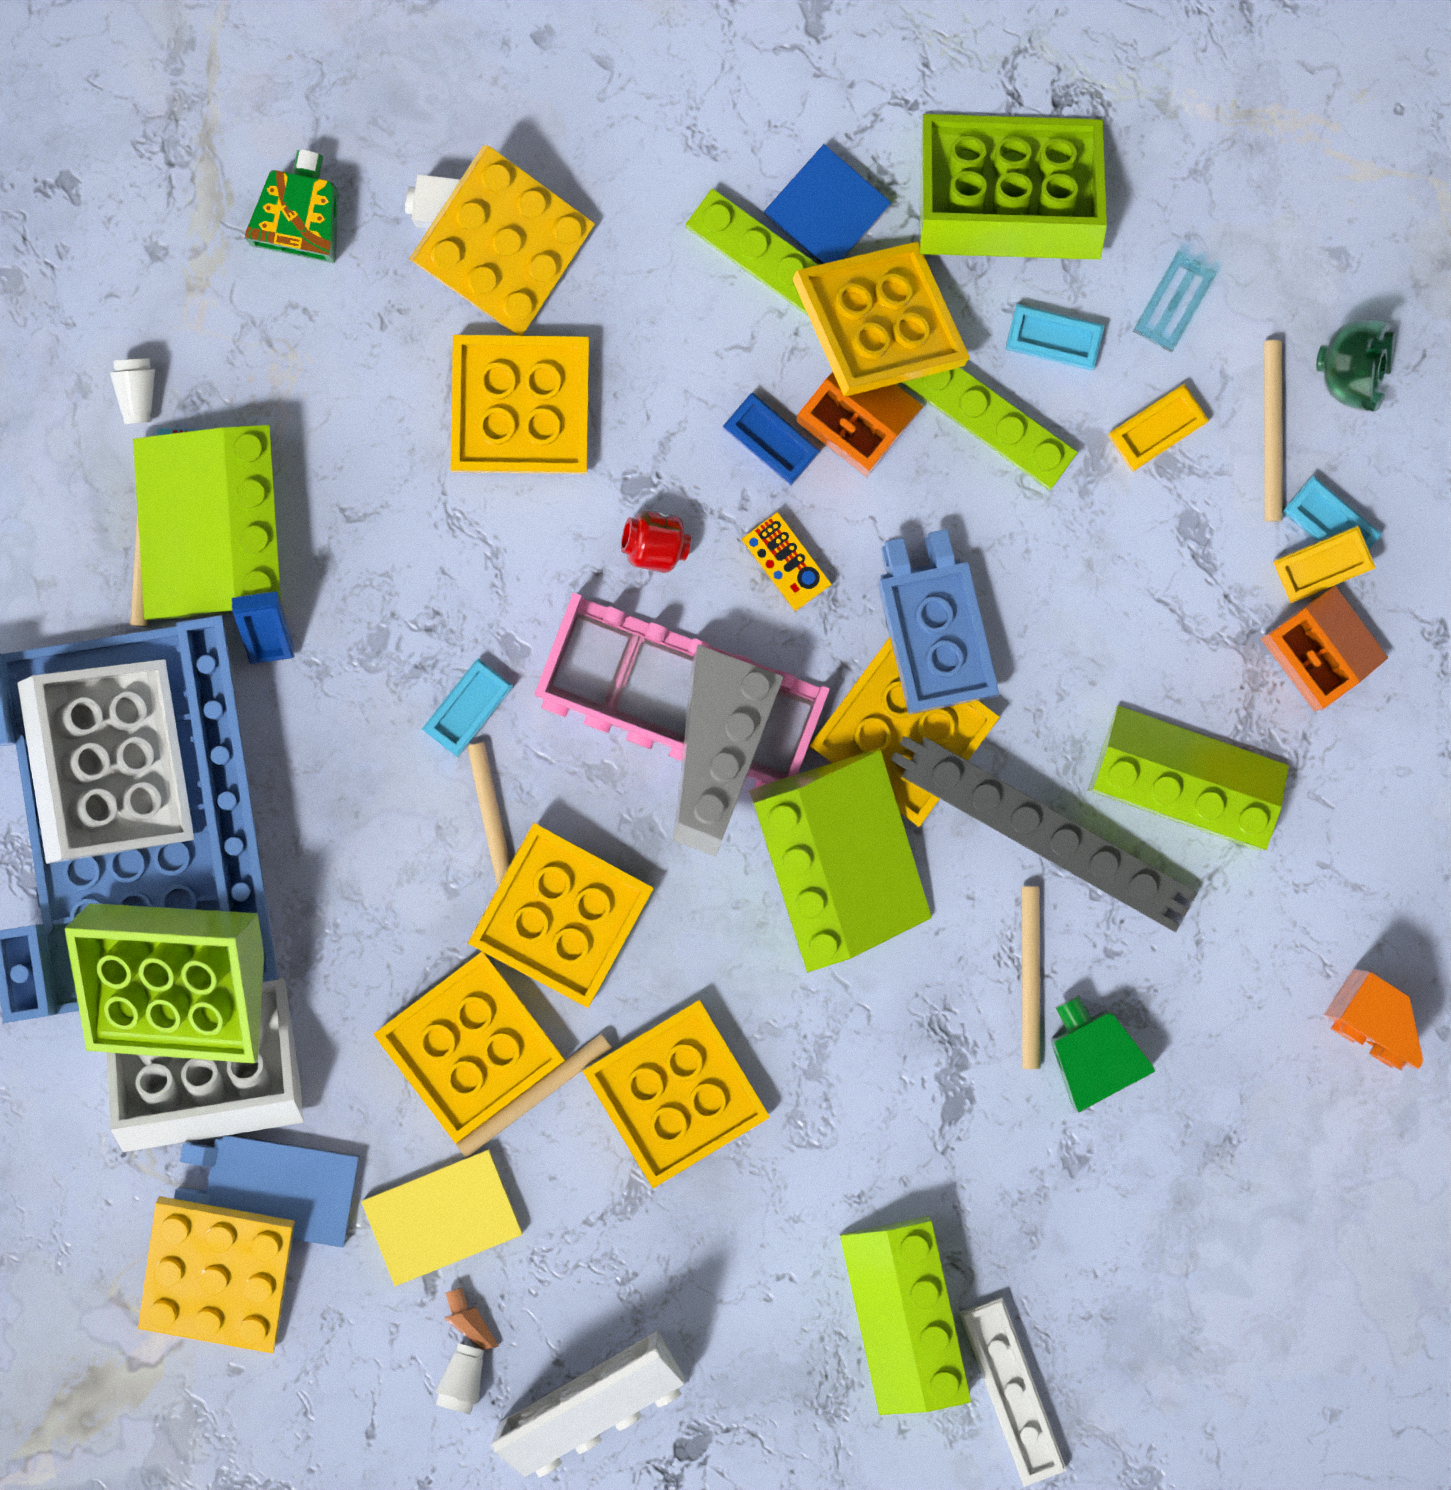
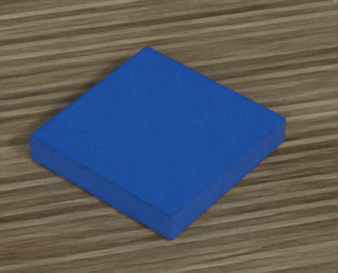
(827, 207)

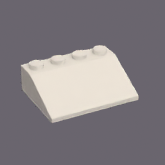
(105, 760)
(188, 1099)
(588, 1406)

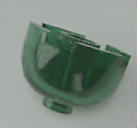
(1357, 363)

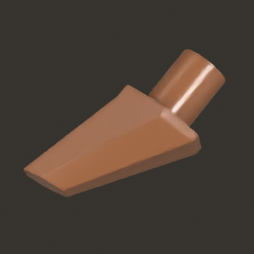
(468, 1320)

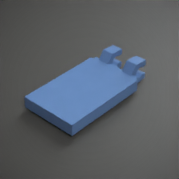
(935, 627)
(278, 1182)

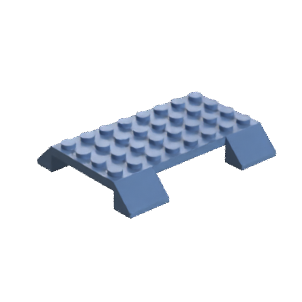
(208, 873)

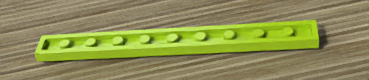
(950, 392)

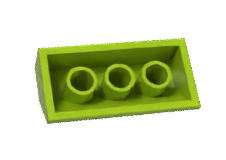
(1190, 779)
(905, 1317)

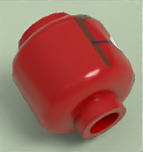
(655, 541)

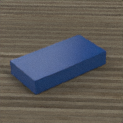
(771, 439)
(263, 627)

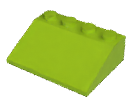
(1012, 187)
(205, 520)
(841, 858)
(168, 981)

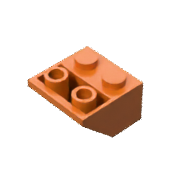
(858, 425)
(1325, 649)
(1377, 1014)

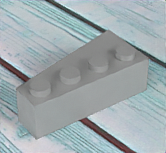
(722, 732)

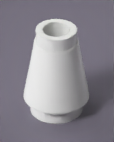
(134, 389)
(461, 1380)

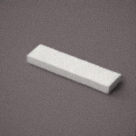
(1012, 1391)

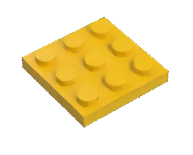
(502, 240)
(880, 318)
(520, 404)
(877, 717)
(560, 915)
(469, 1047)
(676, 1094)
(216, 1274)

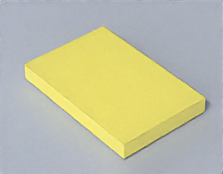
(442, 1217)

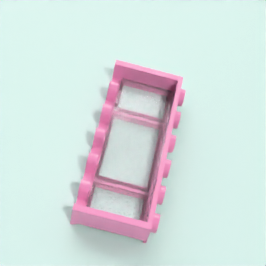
(640, 682)

